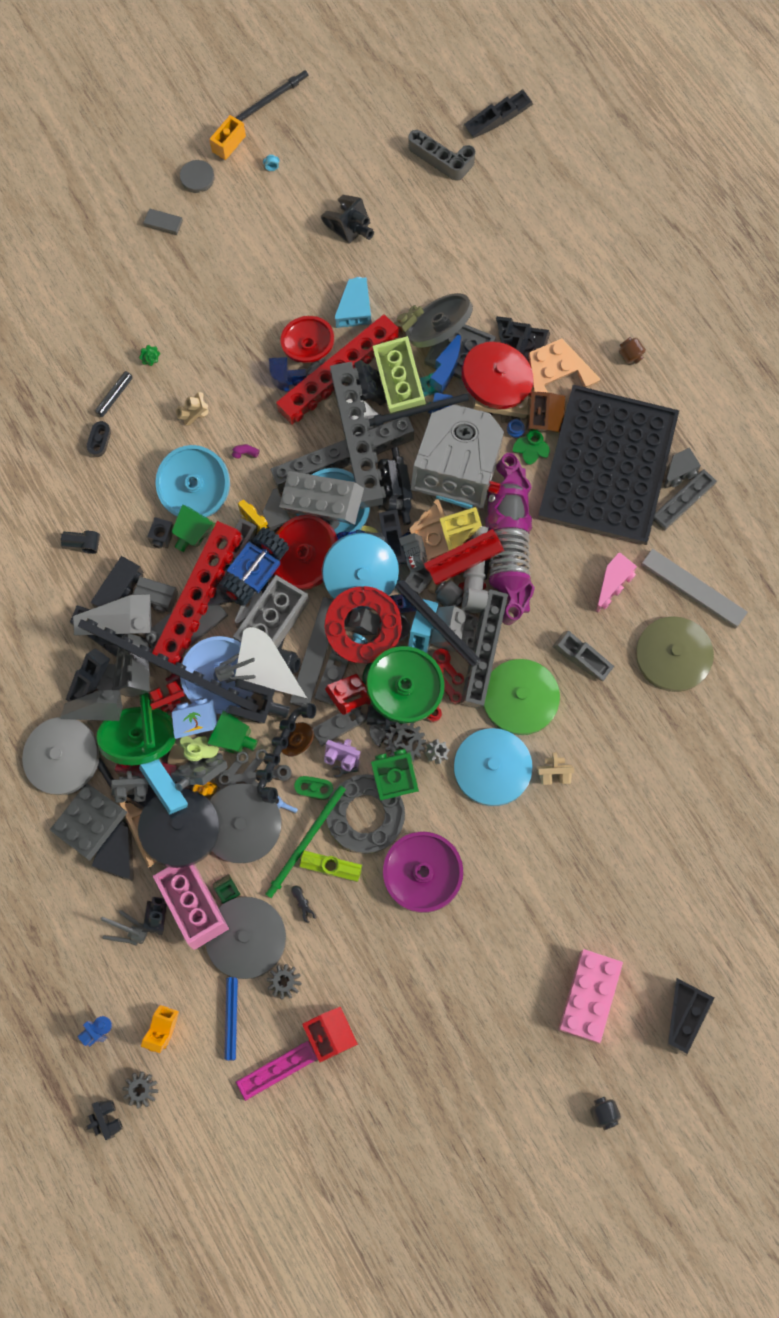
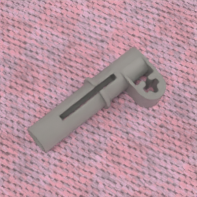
(474, 596)

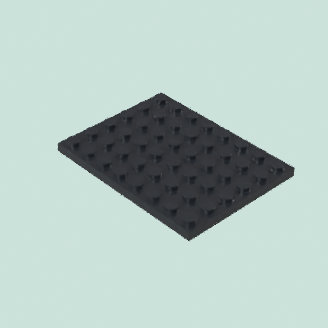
(609, 464)

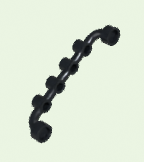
(270, 794)

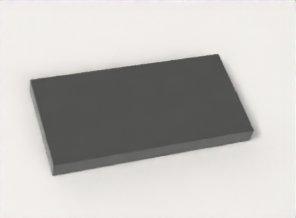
(213, 617)

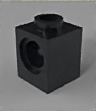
(160, 525)

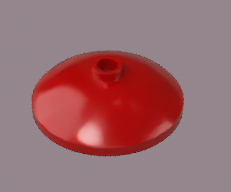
(306, 332)

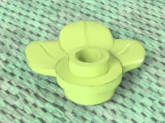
(197, 748)

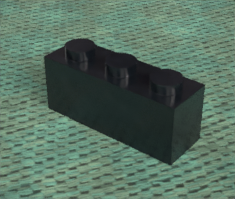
(118, 582)

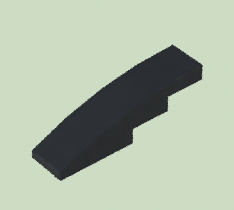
(499, 114)

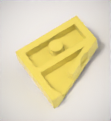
(460, 527)

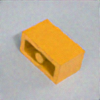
(227, 137)

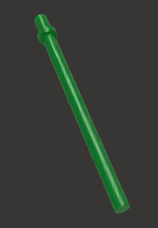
(276, 884)

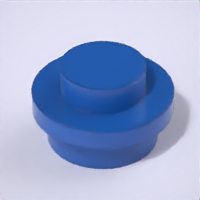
(515, 428)

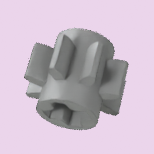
(435, 746)

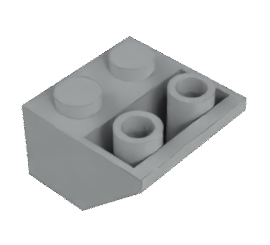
(460, 622)

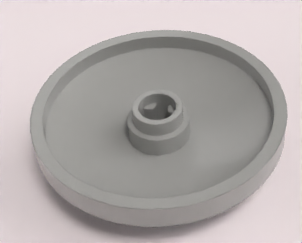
(60, 756)

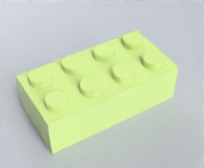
(399, 374)

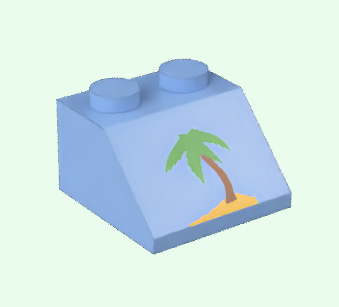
(194, 717)

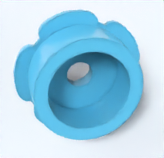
(271, 162)

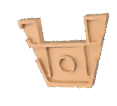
(556, 362)

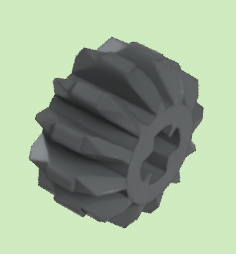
(290, 984)
(133, 1094)

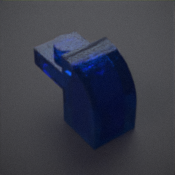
(282, 376)

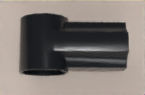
(86, 542)

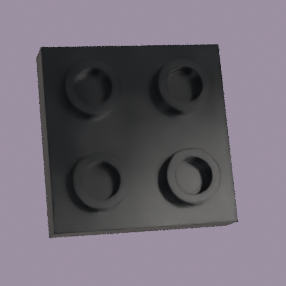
(370, 383)

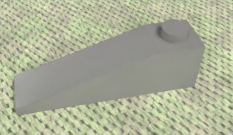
(123, 616)

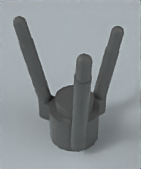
(225, 672)
(135, 932)

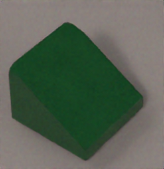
(226, 889)

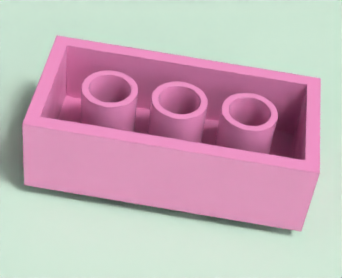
(191, 904)
(590, 996)

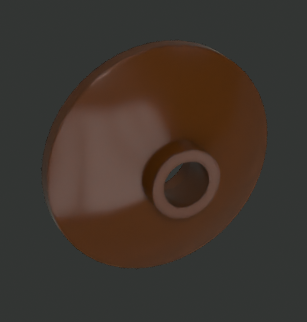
(299, 739)

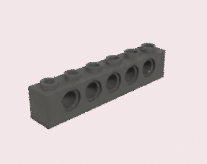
(485, 648)

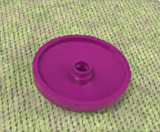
(423, 872)

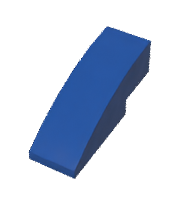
(446, 365)

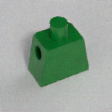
(191, 528)
(231, 735)

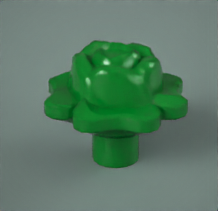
(149, 355)

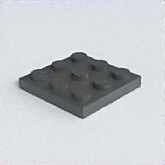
(469, 339)
(88, 821)

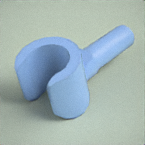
(281, 804)

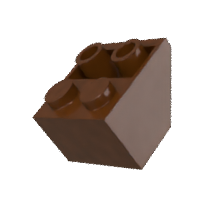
(545, 411)

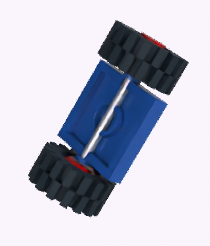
(253, 566)

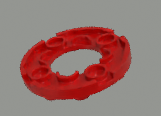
(343, 604)

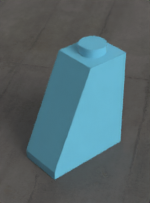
(354, 304)
(422, 630)

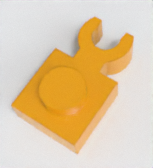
(208, 788)

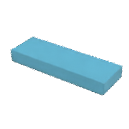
(163, 786)

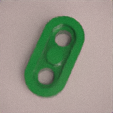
(314, 787)

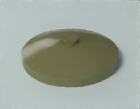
(674, 654)

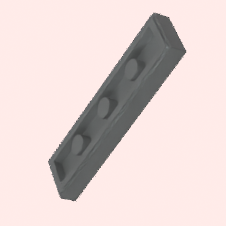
(684, 499)

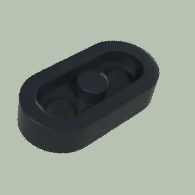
(98, 440)

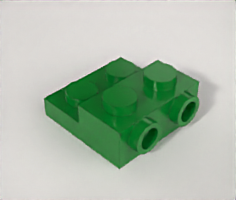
(394, 774)

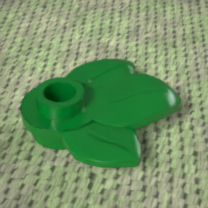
(530, 449)

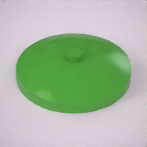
(521, 697)

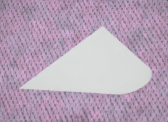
(268, 664)

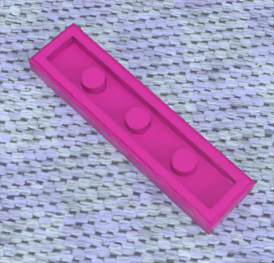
(276, 1070)

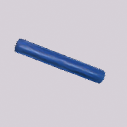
(231, 1019)

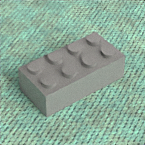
(321, 497)
(275, 610)

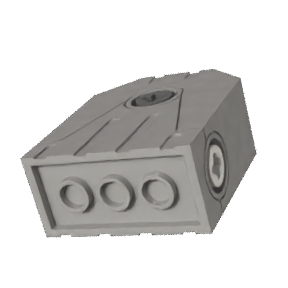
(458, 455)

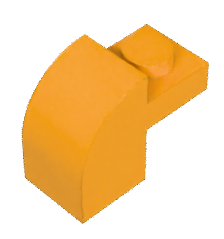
(161, 1029)

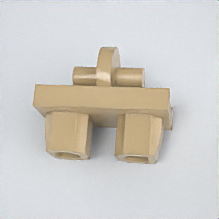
(193, 408)
(564, 771)

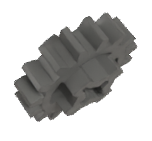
(411, 738)

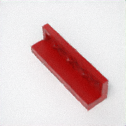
(464, 556)

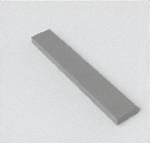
(694, 588)

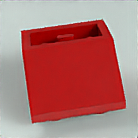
(329, 1034)

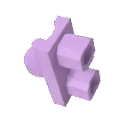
(342, 752)

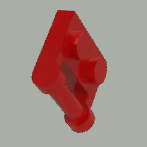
(346, 689)

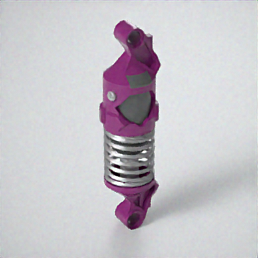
(512, 523)

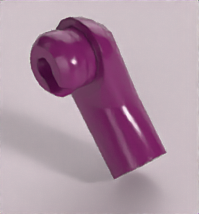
(245, 449)

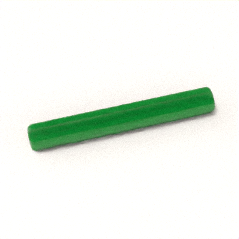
(147, 721)

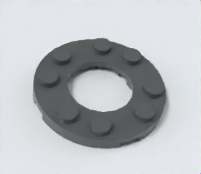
(365, 842)

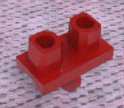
(175, 693)

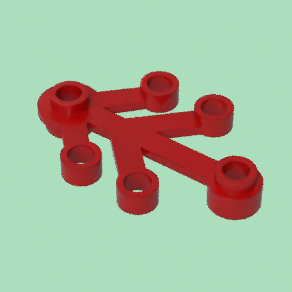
(445, 664)

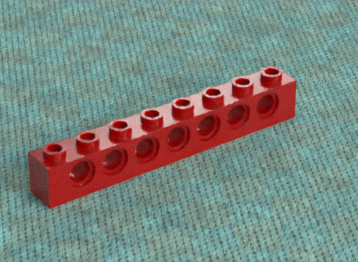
(293, 413)
(194, 585)

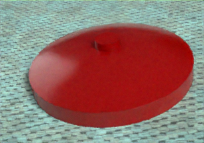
(497, 375)
(308, 544)

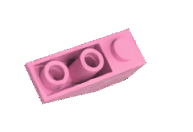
(615, 576)

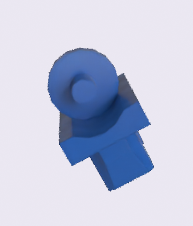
(95, 1030)

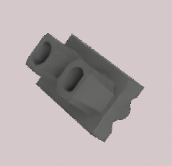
(129, 786)

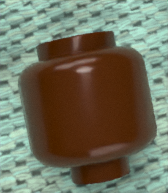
(632, 350)

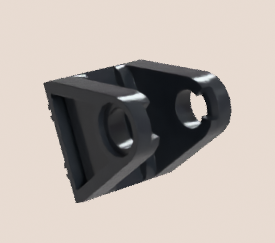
(351, 222)
(268, 706)

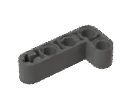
(432, 152)

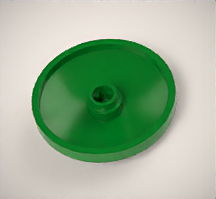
(405, 684)
(124, 741)

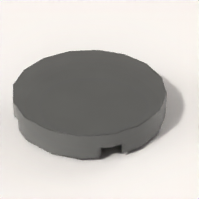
(197, 176)

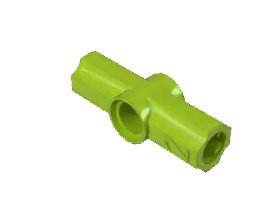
(318, 862)

